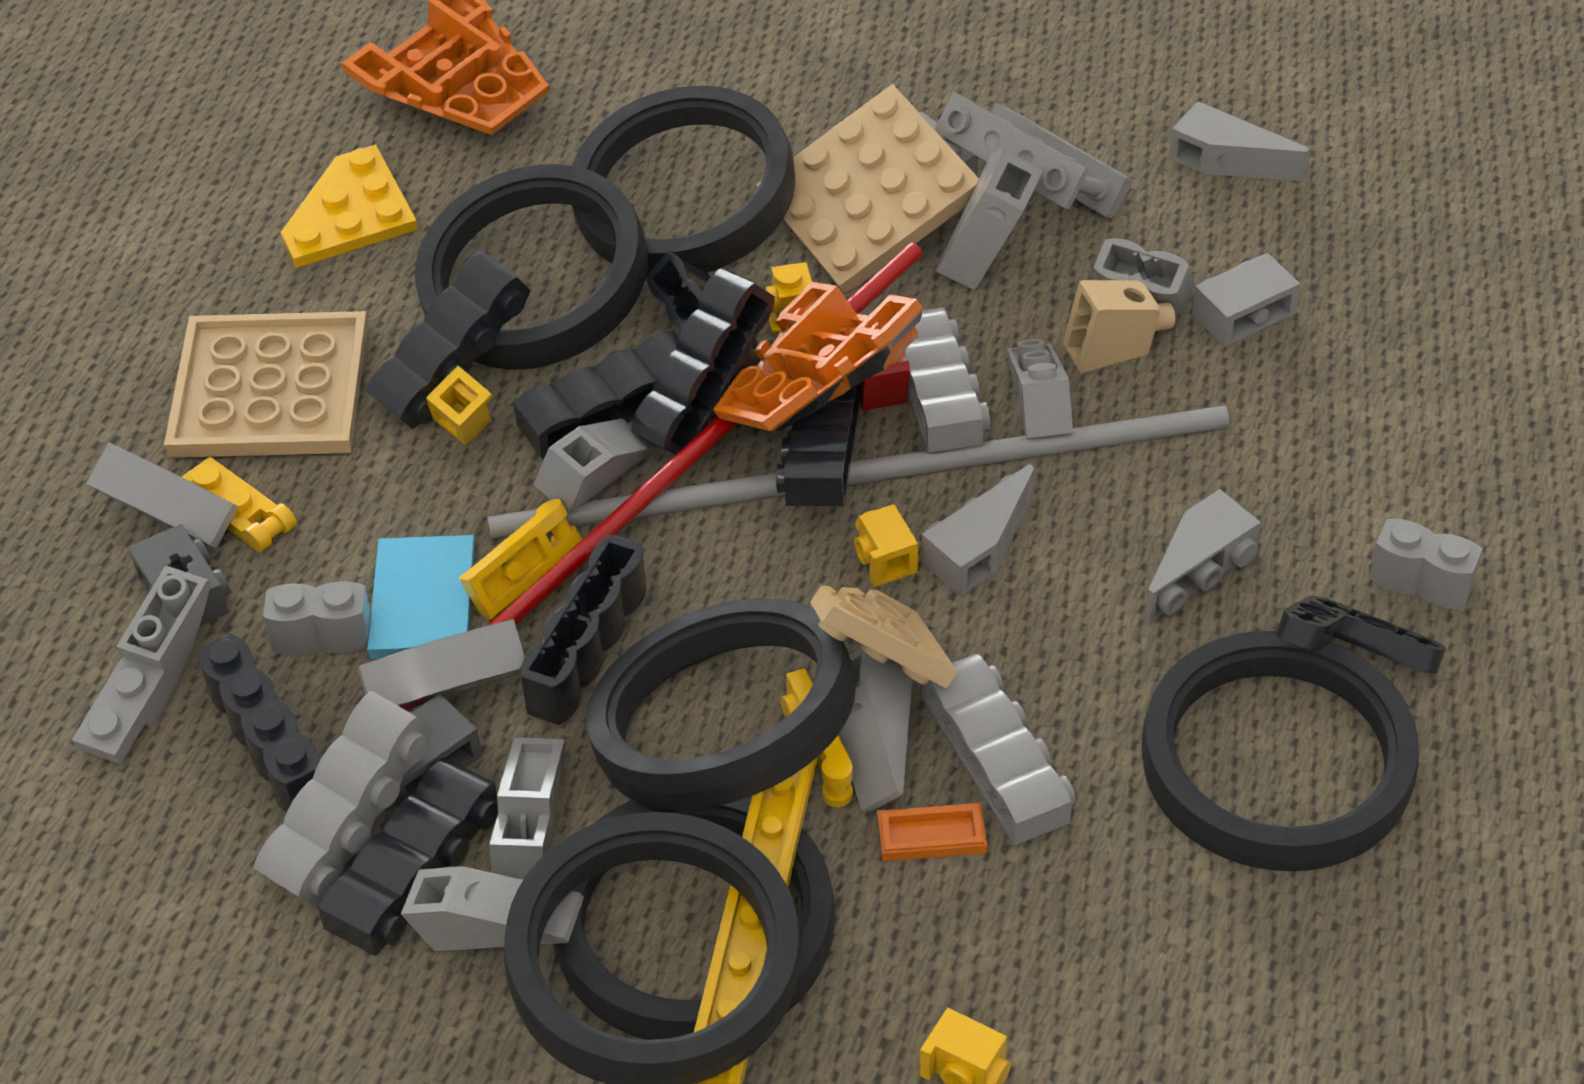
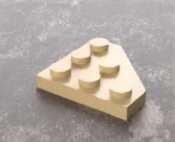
(885, 631)

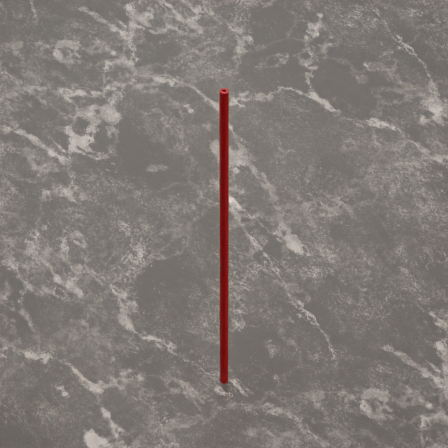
(673, 469)

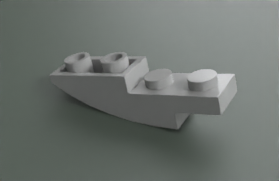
(150, 665)

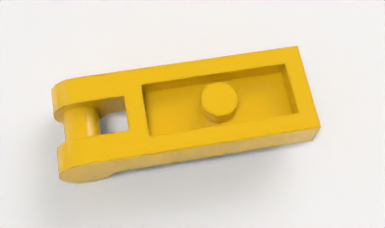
(250, 502)
(520, 559)
(834, 760)

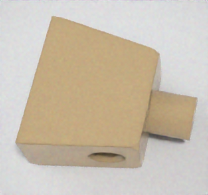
(1113, 322)

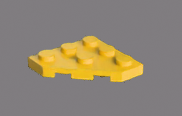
(348, 209)

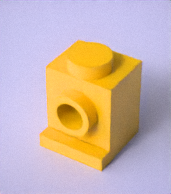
(787, 284)
(460, 405)
(886, 545)
(964, 1052)

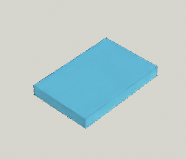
(419, 592)

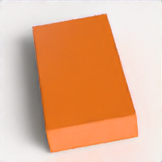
(931, 832)

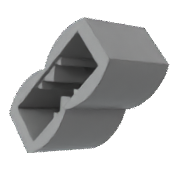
(1162, 272)
(1425, 563)
(318, 618)

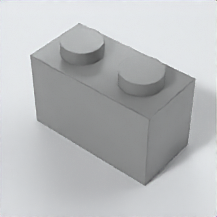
(1245, 299)

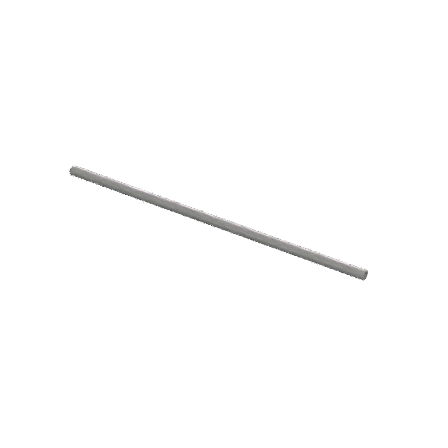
(897, 466)

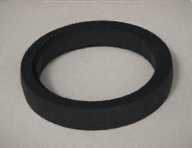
(681, 108)
(525, 188)
(742, 769)
(646, 838)
(1263, 844)
(666, 1018)

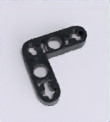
(1320, 621)

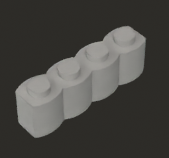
(941, 388)
(1000, 751)
(348, 791)

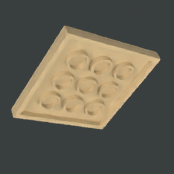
(874, 188)
(268, 385)

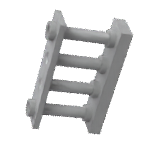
(1066, 169)

